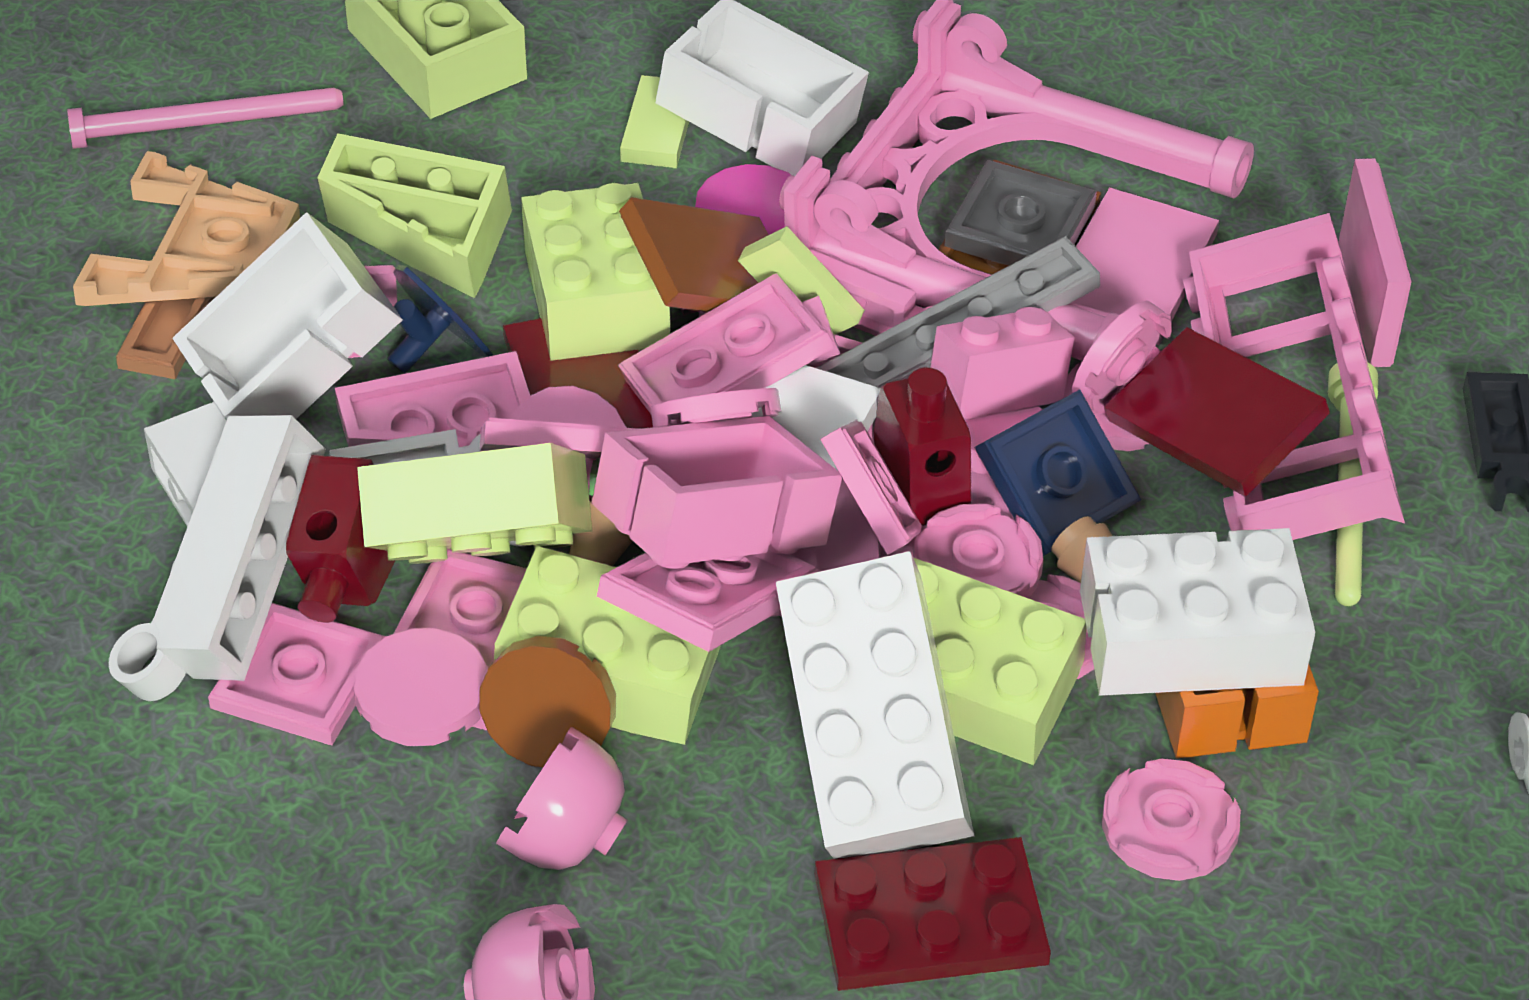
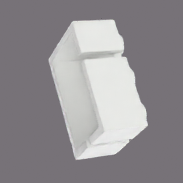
(761, 86)
(287, 325)
(1196, 612)

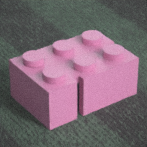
(715, 490)

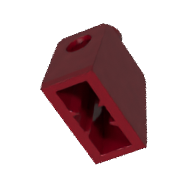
(919, 423)
(329, 541)

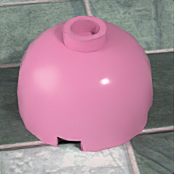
(569, 807)
(531, 959)

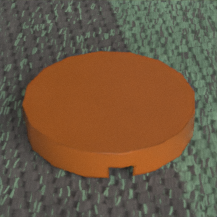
(541, 692)

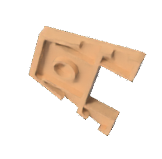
(204, 248)

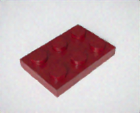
(931, 913)

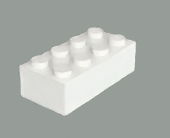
(873, 708)

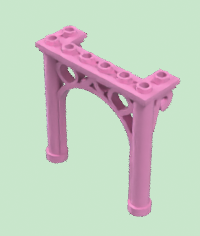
(974, 83)

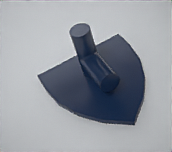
(426, 329)

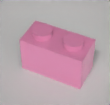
(1004, 361)

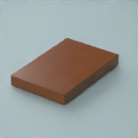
(692, 251)

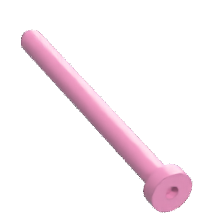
(200, 114)

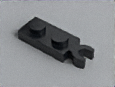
(1499, 432)

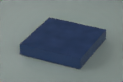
(1058, 469)

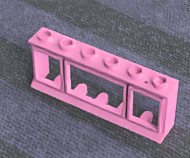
(1266, 260)

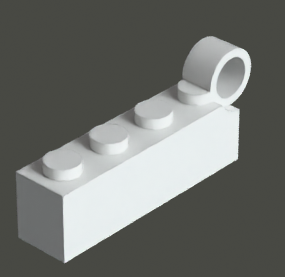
(225, 562)

